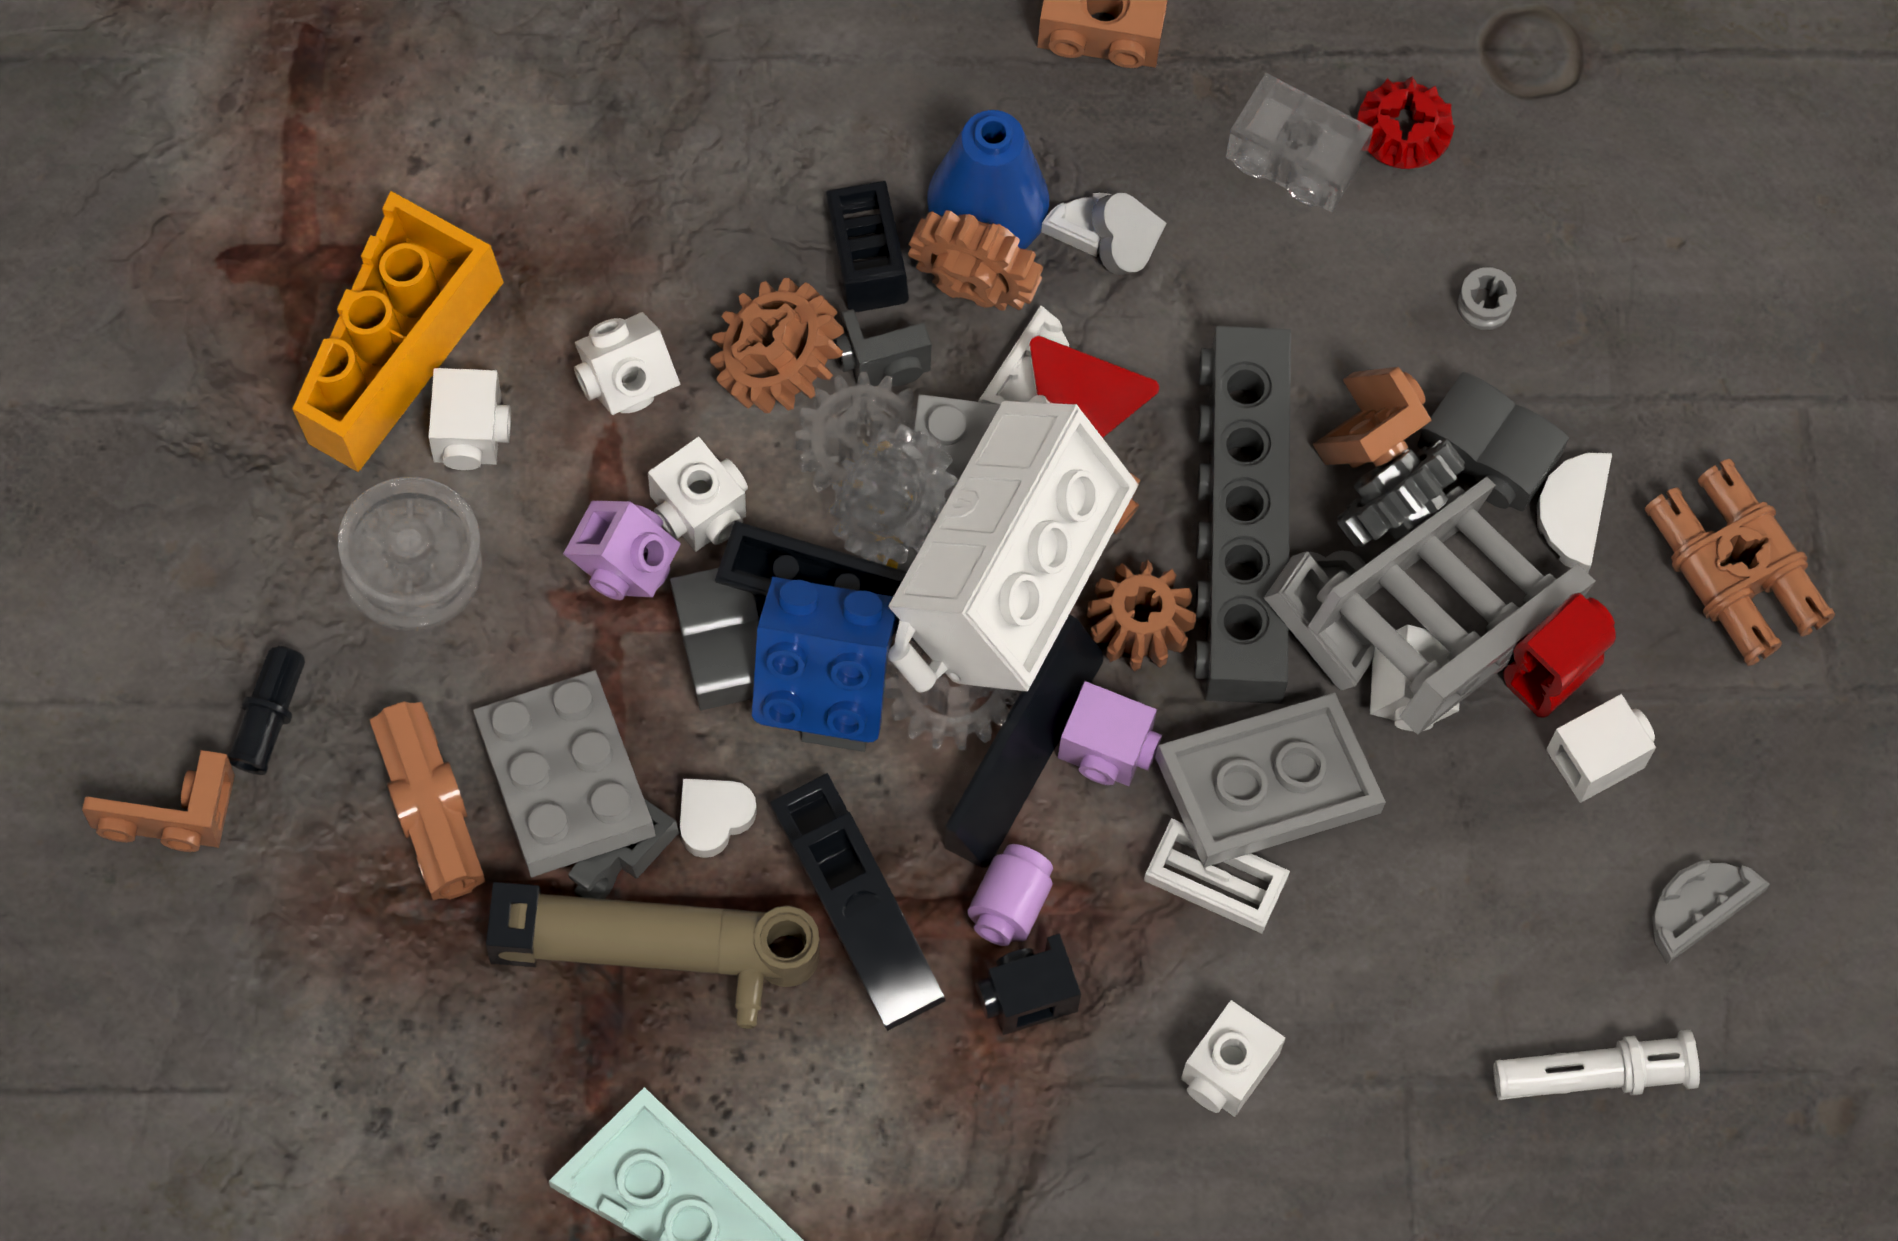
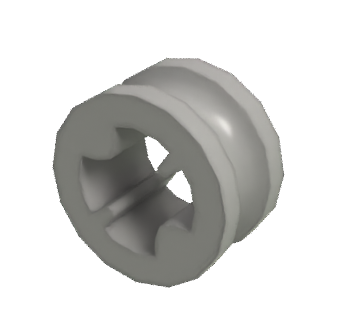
(1496, 282)

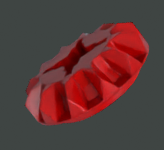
(1425, 141)

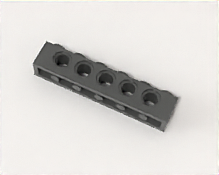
(1260, 364)

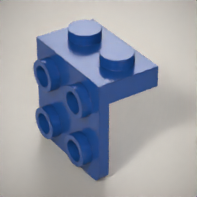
(822, 659)

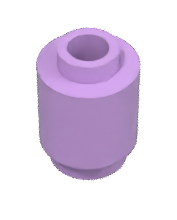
(1011, 895)

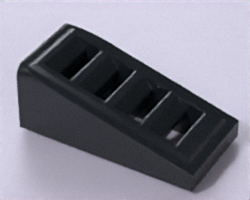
(875, 281)

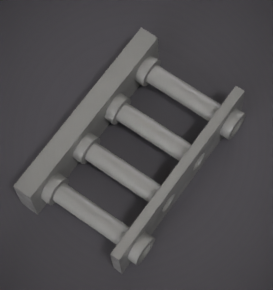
(1471, 657)

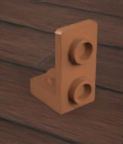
(204, 795)

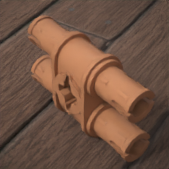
(1730, 588)

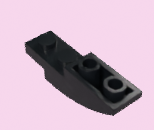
(858, 901)

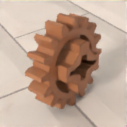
(975, 260)
(777, 345)

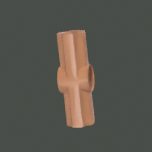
(427, 800)

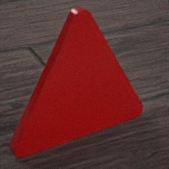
(1099, 388)

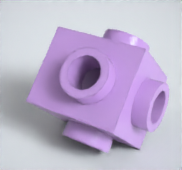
(622, 549)

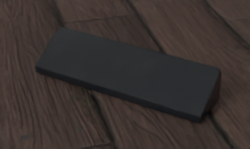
(759, 554)
(1022, 747)

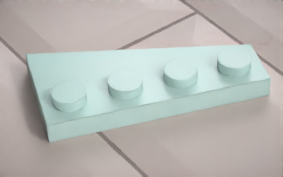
(664, 1182)

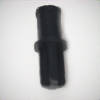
(267, 710)

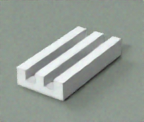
(1208, 897)

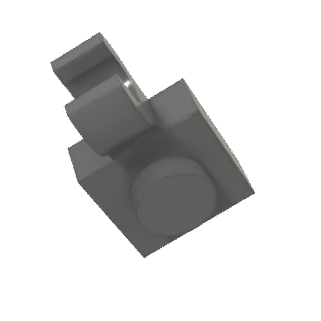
(598, 874)

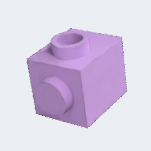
(1109, 736)

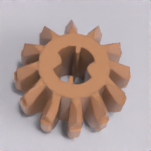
(1116, 612)

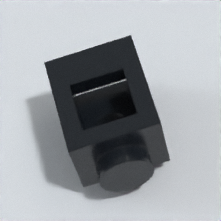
(1030, 987)

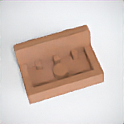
(1389, 414)

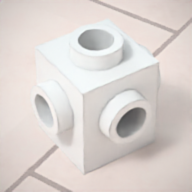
(625, 364)
(698, 495)

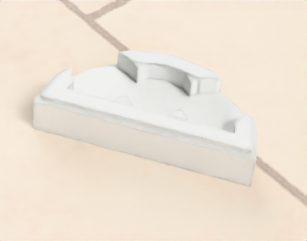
(1016, 375)
(1573, 506)

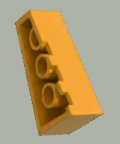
(396, 324)

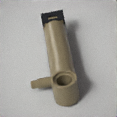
(652, 936)

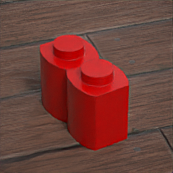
(1560, 654)

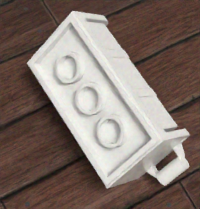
(1010, 549)

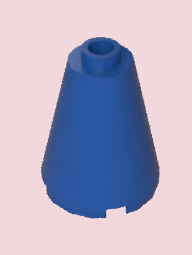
(992, 177)

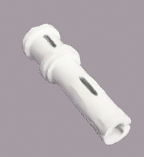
(1627, 1066)

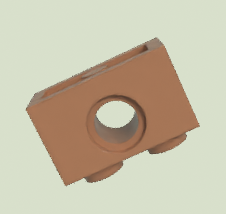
(1126, 41)

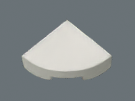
(1074, 225)

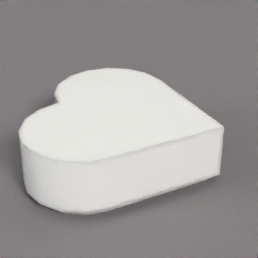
(714, 812)

